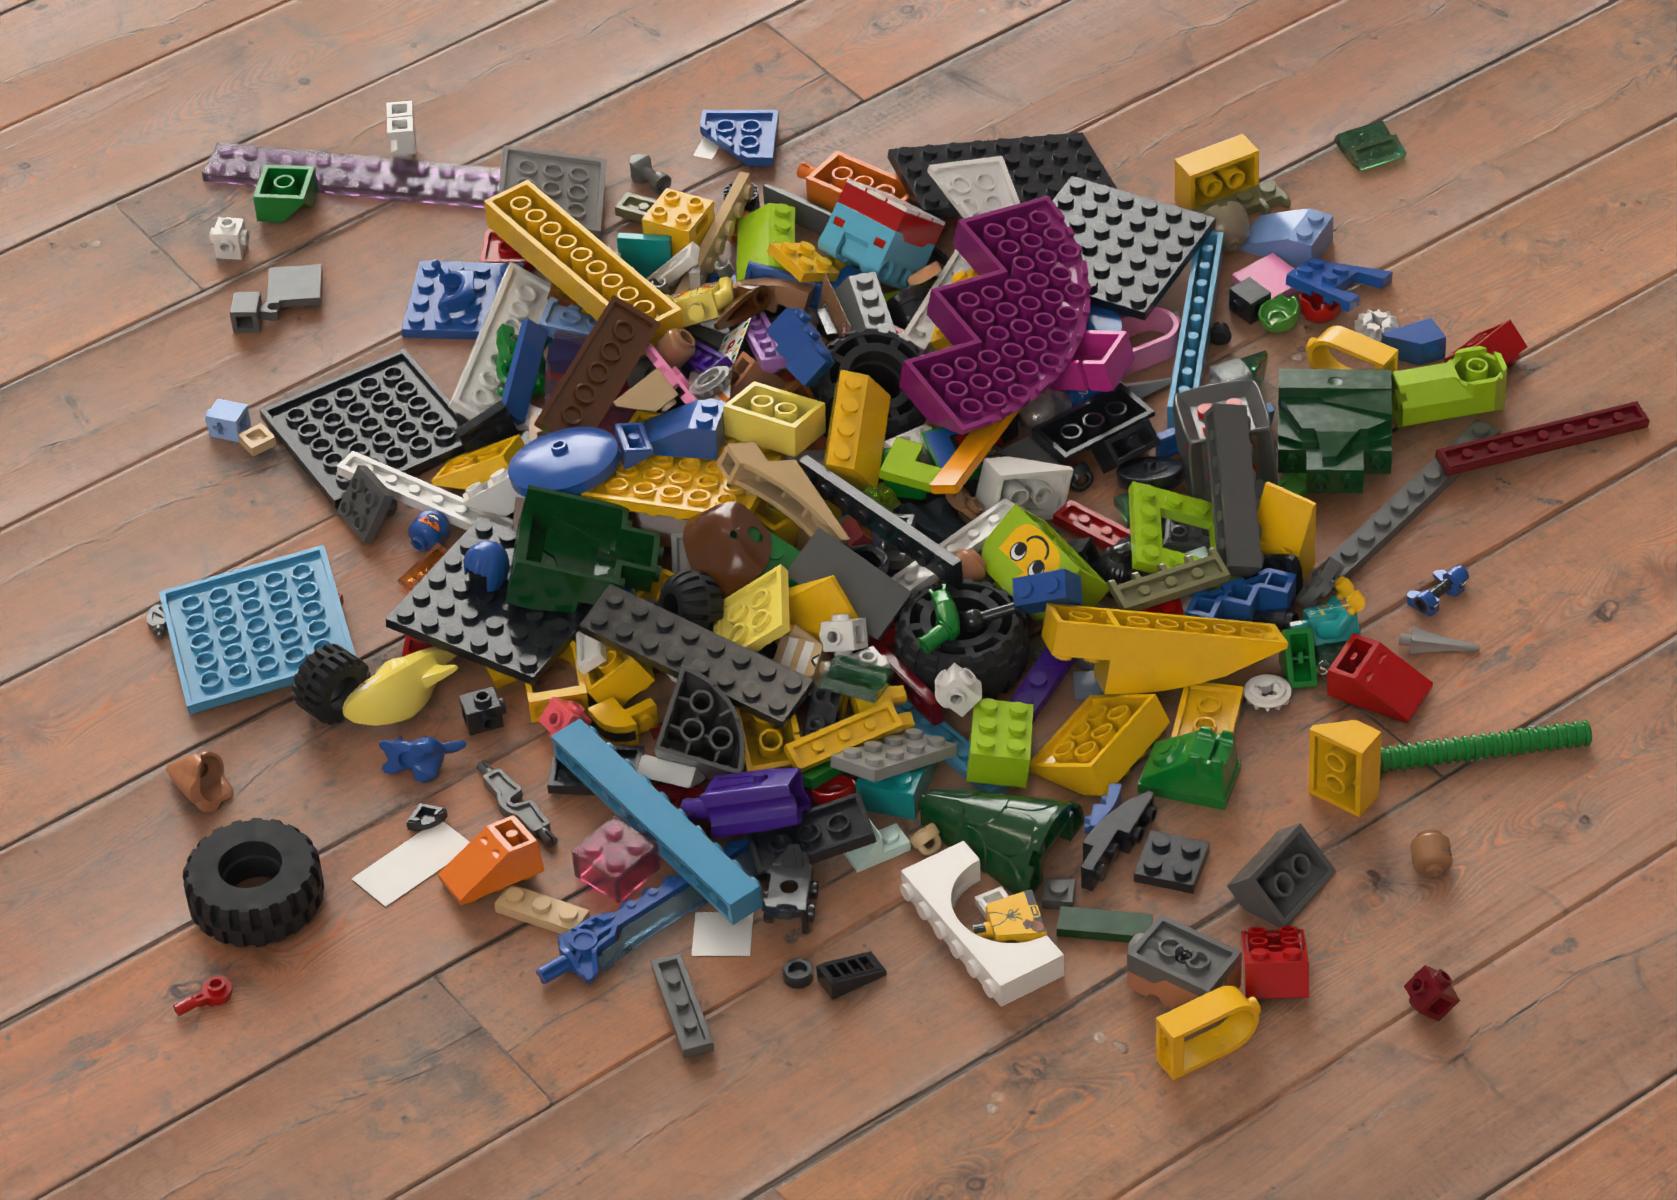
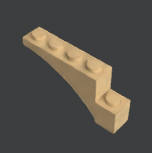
(781, 485)

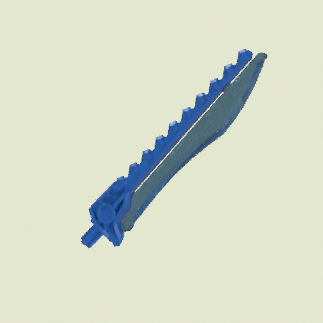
(596, 941)

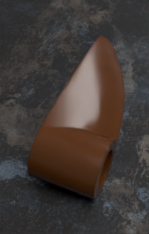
(748, 302)

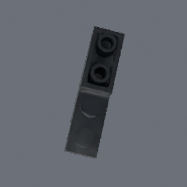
(1113, 834)

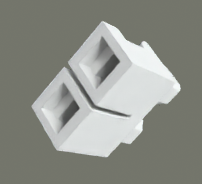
(401, 129)

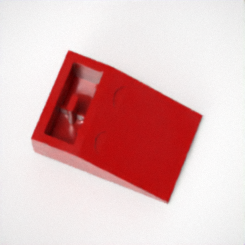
(1376, 679)
(1275, 963)

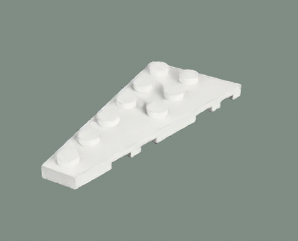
(975, 185)

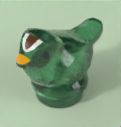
(1325, 655)

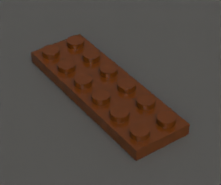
(599, 368)

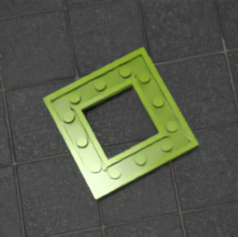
(1146, 508)

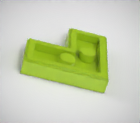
(903, 466)

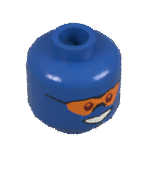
(428, 530)

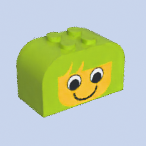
(1030, 546)

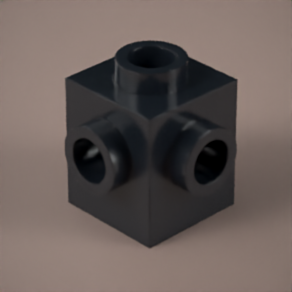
(482, 710)

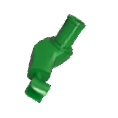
(947, 621)

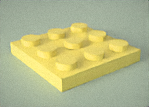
(757, 611)

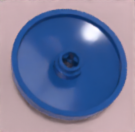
(565, 461)

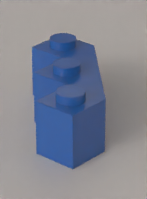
(801, 346)
(1242, 597)

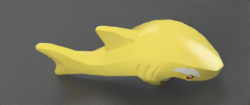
(398, 688)

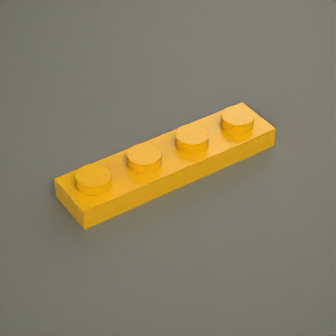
(851, 732)

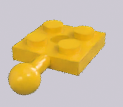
(804, 262)

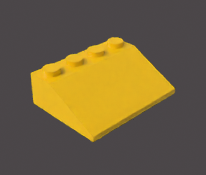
(1101, 742)

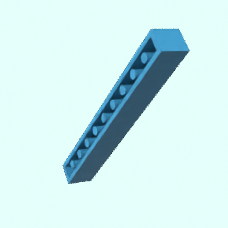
(1197, 319)
(652, 814)

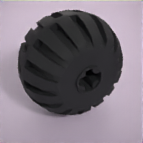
(693, 597)

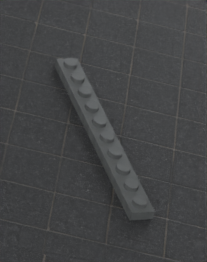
(1401, 508)

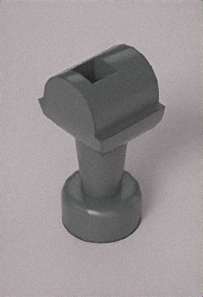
(642, 172)

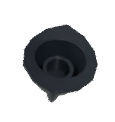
(906, 303)

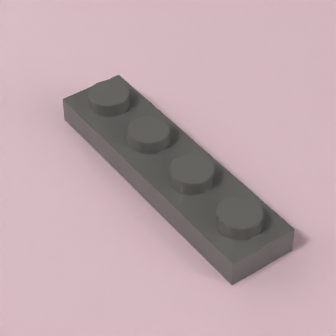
(682, 1005)

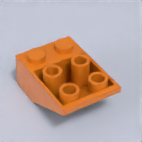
(492, 861)

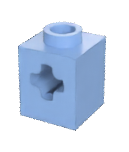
(227, 419)

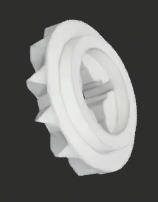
(1367, 324)
(1264, 684)

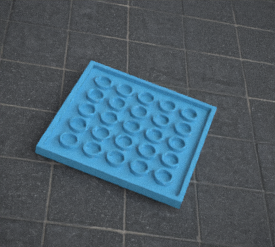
(252, 627)

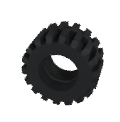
(327, 681)

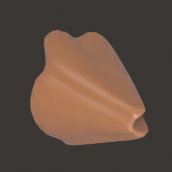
(201, 779)

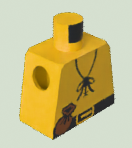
(1012, 920)

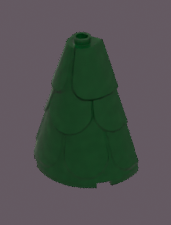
(1003, 830)

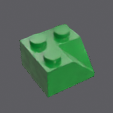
(283, 191)

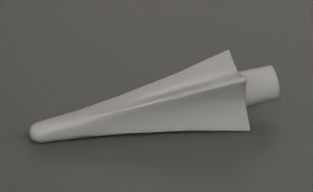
(1145, 388)
(1423, 642)

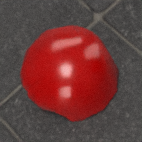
(1316, 310)
(834, 789)

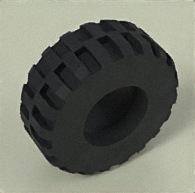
(260, 912)

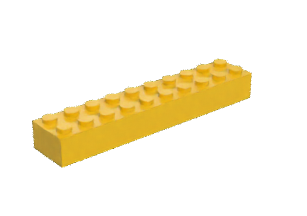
(574, 256)

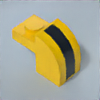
(622, 725)

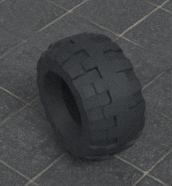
(879, 357)
(995, 652)

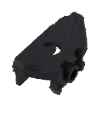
(795, 868)

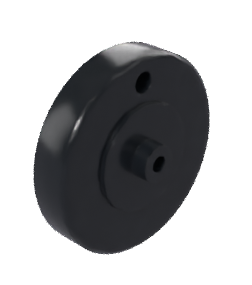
(1153, 470)

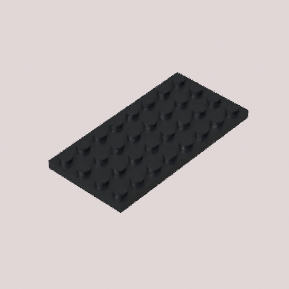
(1035, 164)

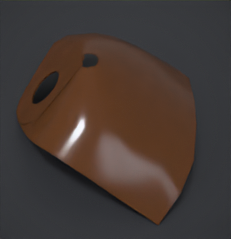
(714, 552)

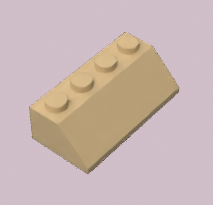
(649, 394)

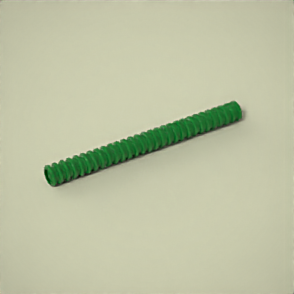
(1486, 745)

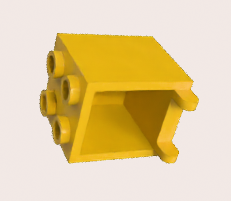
(681, 217)

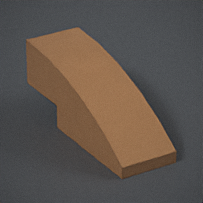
(783, 292)

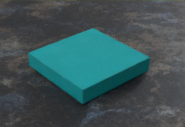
(644, 251)

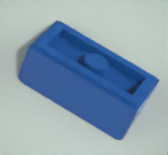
(632, 443)

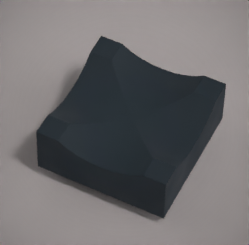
(935, 519)

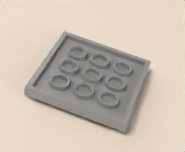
(567, 179)

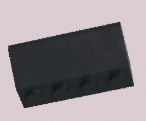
(1091, 423)

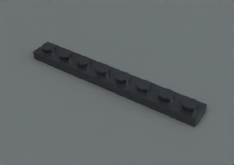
(883, 522)

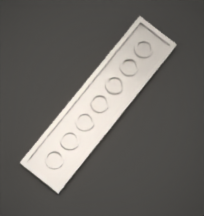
(517, 298)

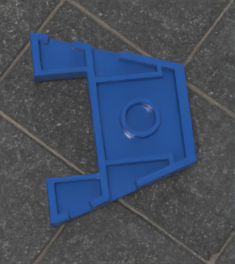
(1333, 278)

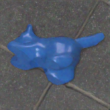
(421, 756)

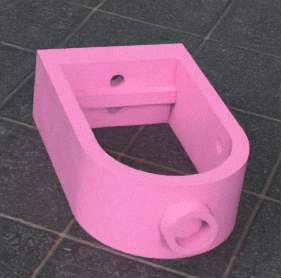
(1158, 349)

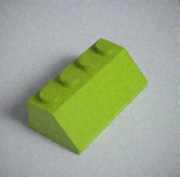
(757, 230)

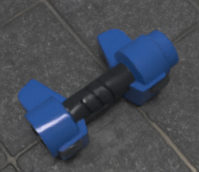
(1450, 582)

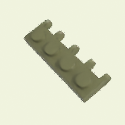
(1254, 199)
(1170, 583)

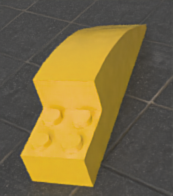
(1155, 650)

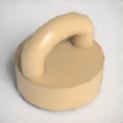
(924, 835)

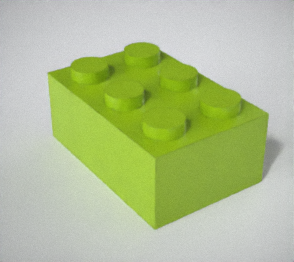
(1000, 743)

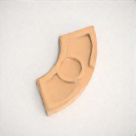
(924, 274)

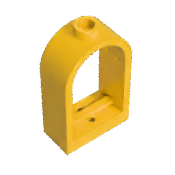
(1351, 343)
(538, 701)
(1184, 1057)

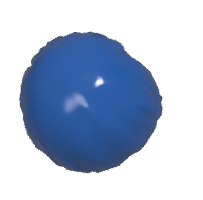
(489, 561)

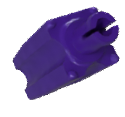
(750, 802)

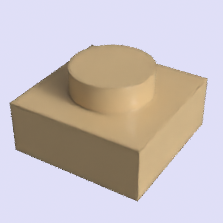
(257, 439)

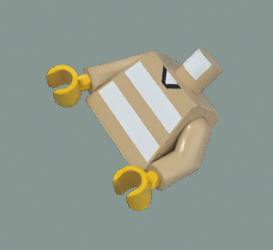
(802, 653)

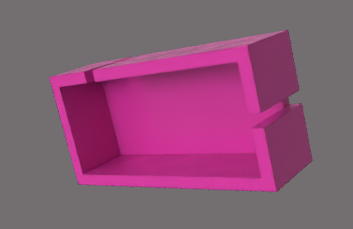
(1098, 362)

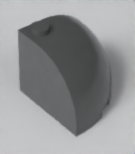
(701, 728)

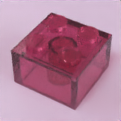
(616, 859)

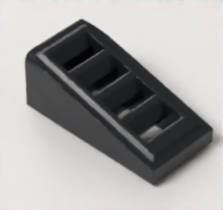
(833, 973)

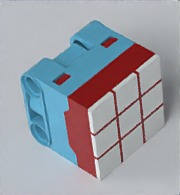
(880, 234)

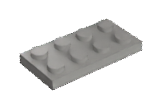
(893, 755)

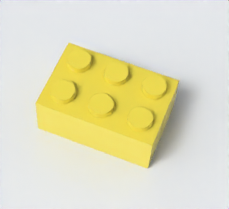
(774, 419)

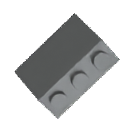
(1282, 876)

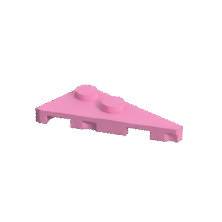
(673, 375)

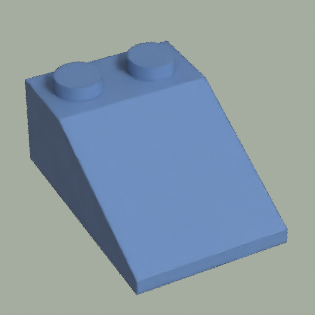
(1291, 235)

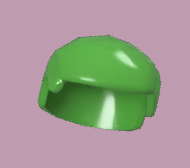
(1279, 314)

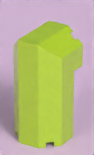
(1450, 390)

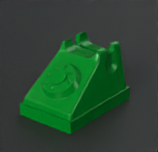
(1193, 768)

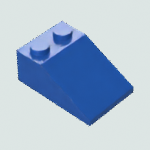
(688, 430)

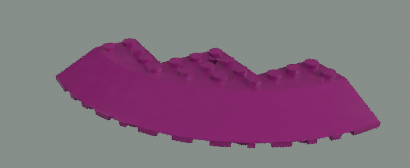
(1009, 324)

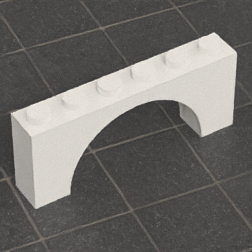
(1002, 968)

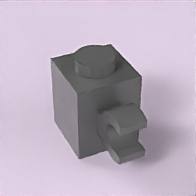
(249, 311)

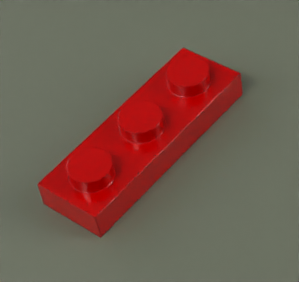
(1088, 523)

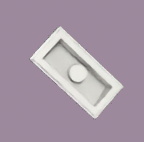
(669, 772)

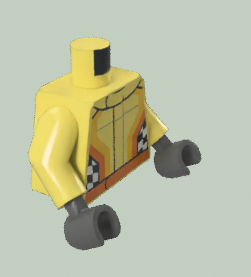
(704, 301)

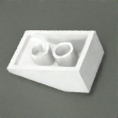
(1028, 483)

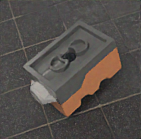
(1179, 963)

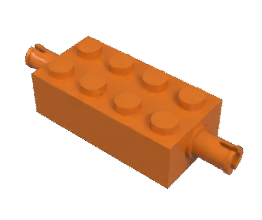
(828, 180)

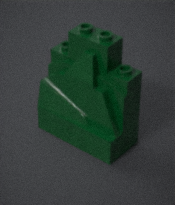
(1334, 426)
(576, 548)

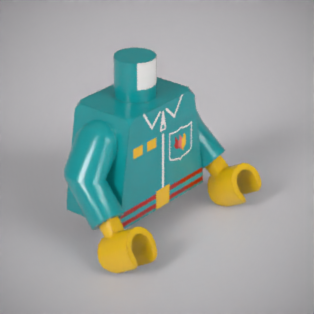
(1336, 618)

